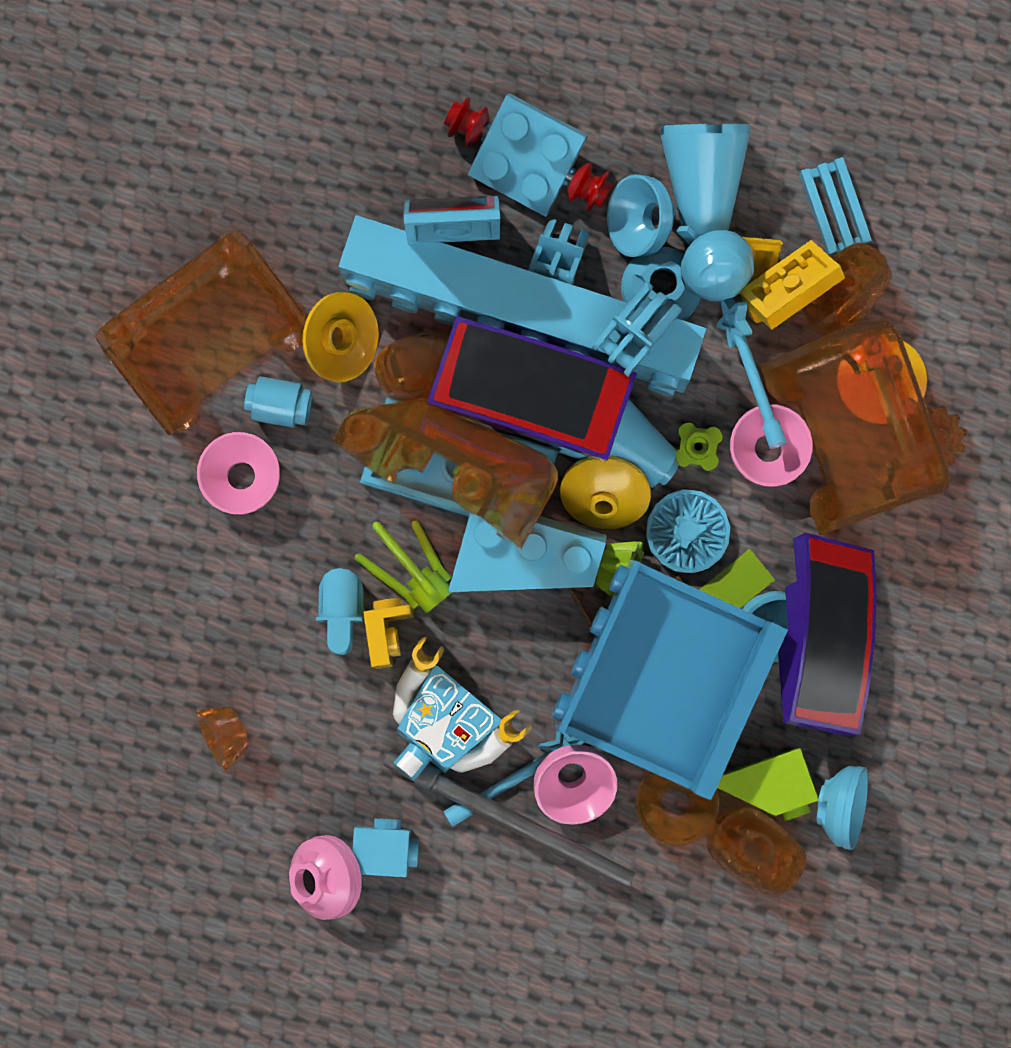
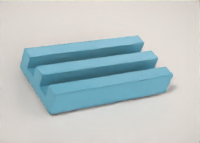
(823, 171)

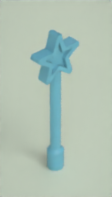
(736, 330)
(458, 813)

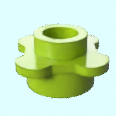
(707, 437)

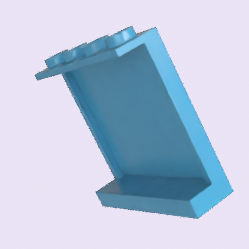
(668, 678)

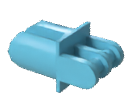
(556, 256)
(634, 331)
(340, 606)

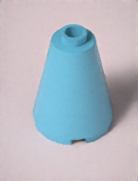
(705, 171)
(641, 445)

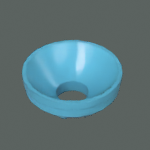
(631, 216)
(641, 269)
(843, 806)

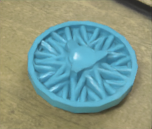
(688, 531)

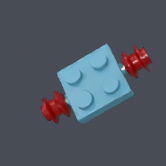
(527, 154)

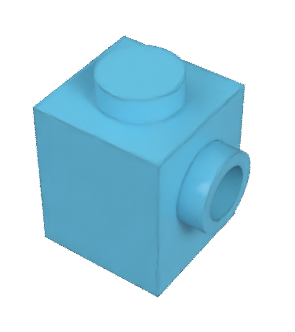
(385, 848)

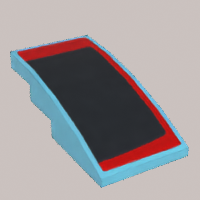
(452, 219)

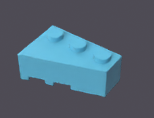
(550, 558)

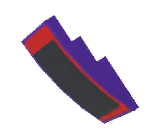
(531, 388)
(829, 636)

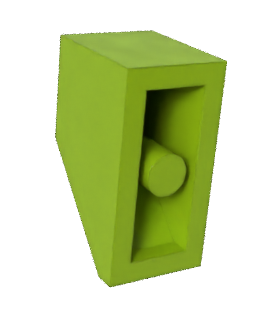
(773, 784)

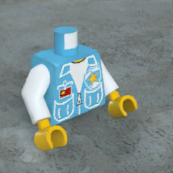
(445, 721)

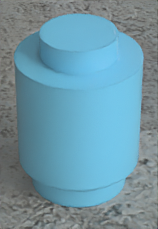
(278, 402)

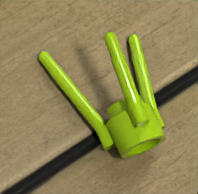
(427, 586)

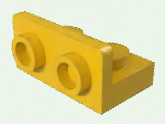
(791, 285)
(382, 640)

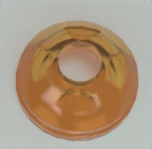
(673, 830)

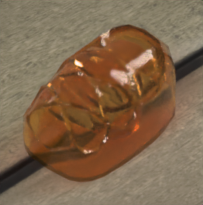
(853, 297)
(411, 364)
(756, 851)

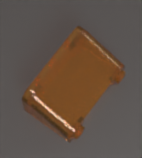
(201, 329)
(863, 423)
(496, 476)

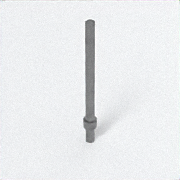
(432, 780)

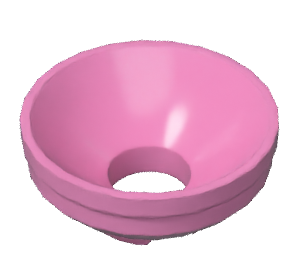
(794, 454)
(222, 456)
(577, 800)
(335, 875)

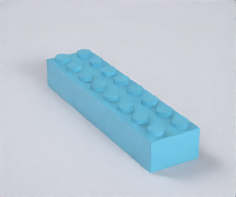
(508, 298)

